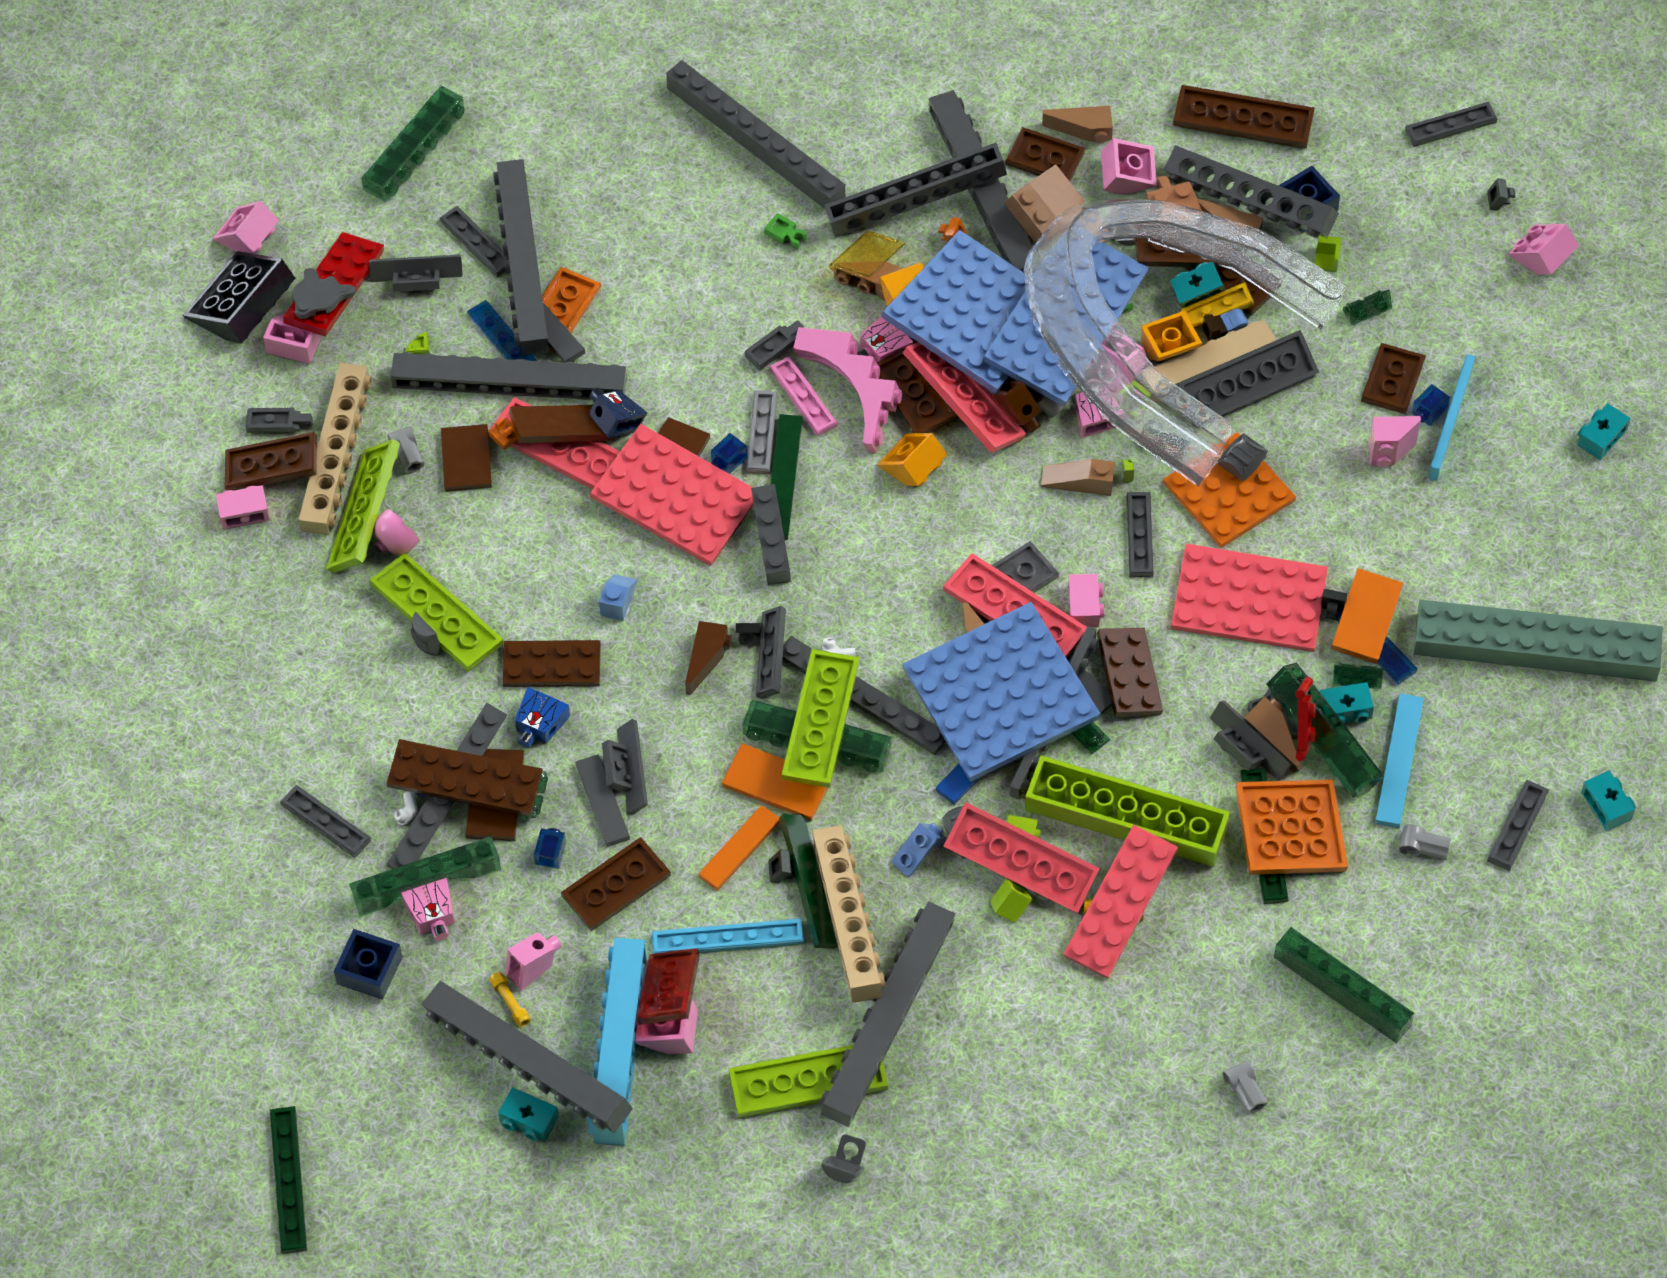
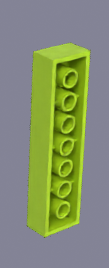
(1115, 805)

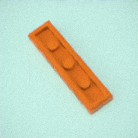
(739, 848)

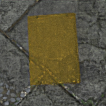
(866, 254)

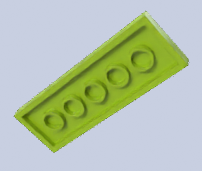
(363, 506)
(457, 627)
(820, 718)
(790, 1081)

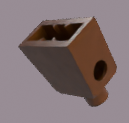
(1019, 404)

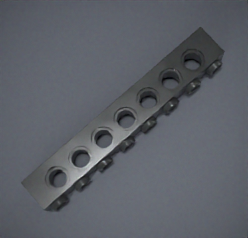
(1182, 160)
(915, 189)

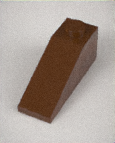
(707, 652)

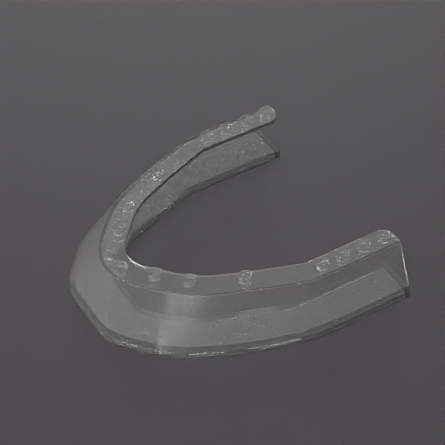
(1101, 354)

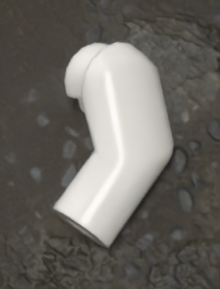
(830, 646)
(410, 810)

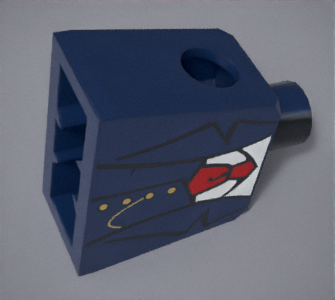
(615, 413)

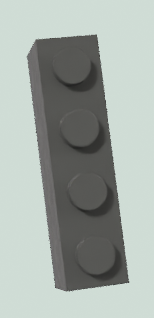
(771, 534)

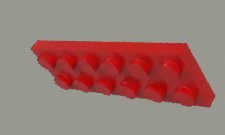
(349, 264)

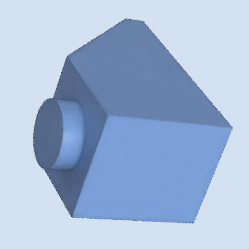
(616, 597)

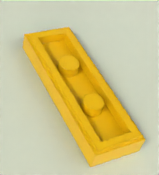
(1221, 303)

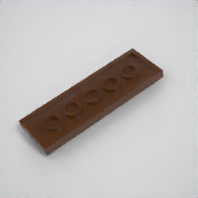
(1243, 116)
(464, 777)

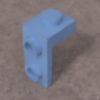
(918, 846)

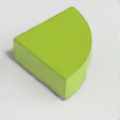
(419, 345)
(1128, 470)

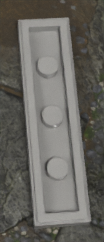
(762, 432)

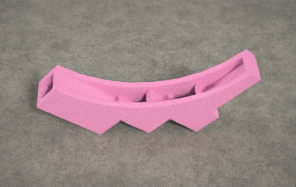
(840, 352)

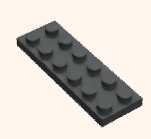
(1253, 374)

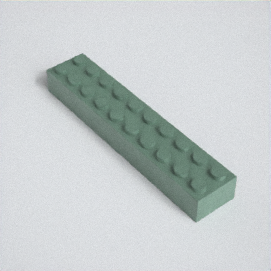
(1538, 640)

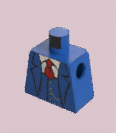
(539, 717)

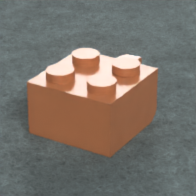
(1179, 194)

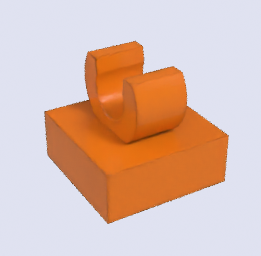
(950, 230)
(503, 433)

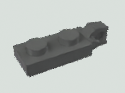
(772, 345)
(277, 420)

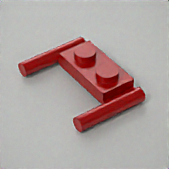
(1306, 712)

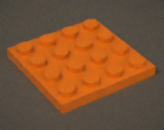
(1226, 504)
(1291, 827)

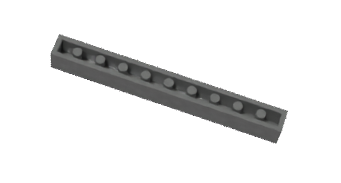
(754, 135)
(989, 198)
(522, 257)
(505, 376)
(887, 1015)
(527, 1057)

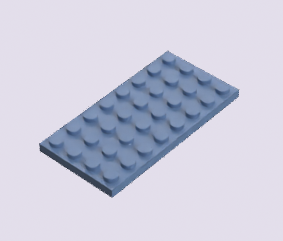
(1024, 353)

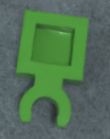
(784, 229)

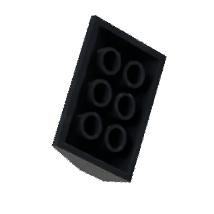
(240, 295)

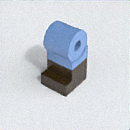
(1220, 325)

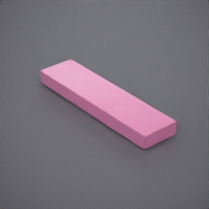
(803, 396)

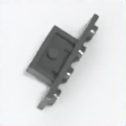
(416, 272)
(1247, 743)
(625, 766)

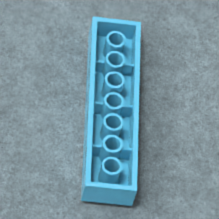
(619, 1027)

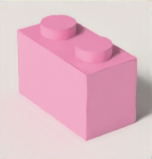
(242, 507)
(1084, 599)

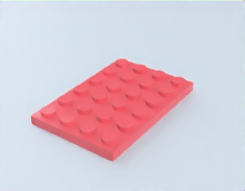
(674, 494)
(1249, 597)

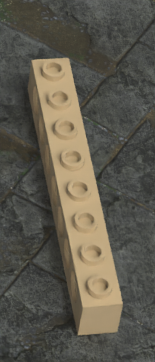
(347, 378)
(850, 928)

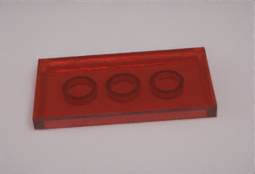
(668, 986)

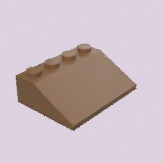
(1042, 201)

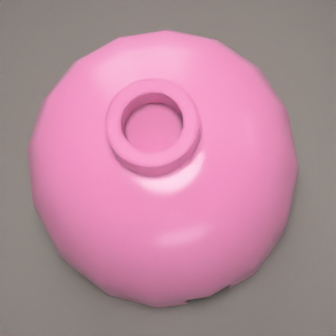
(393, 534)

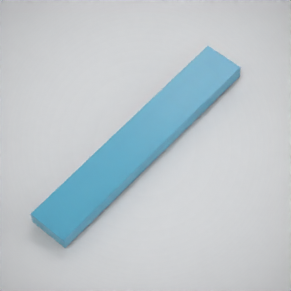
(1451, 418)
(1399, 760)
(730, 936)

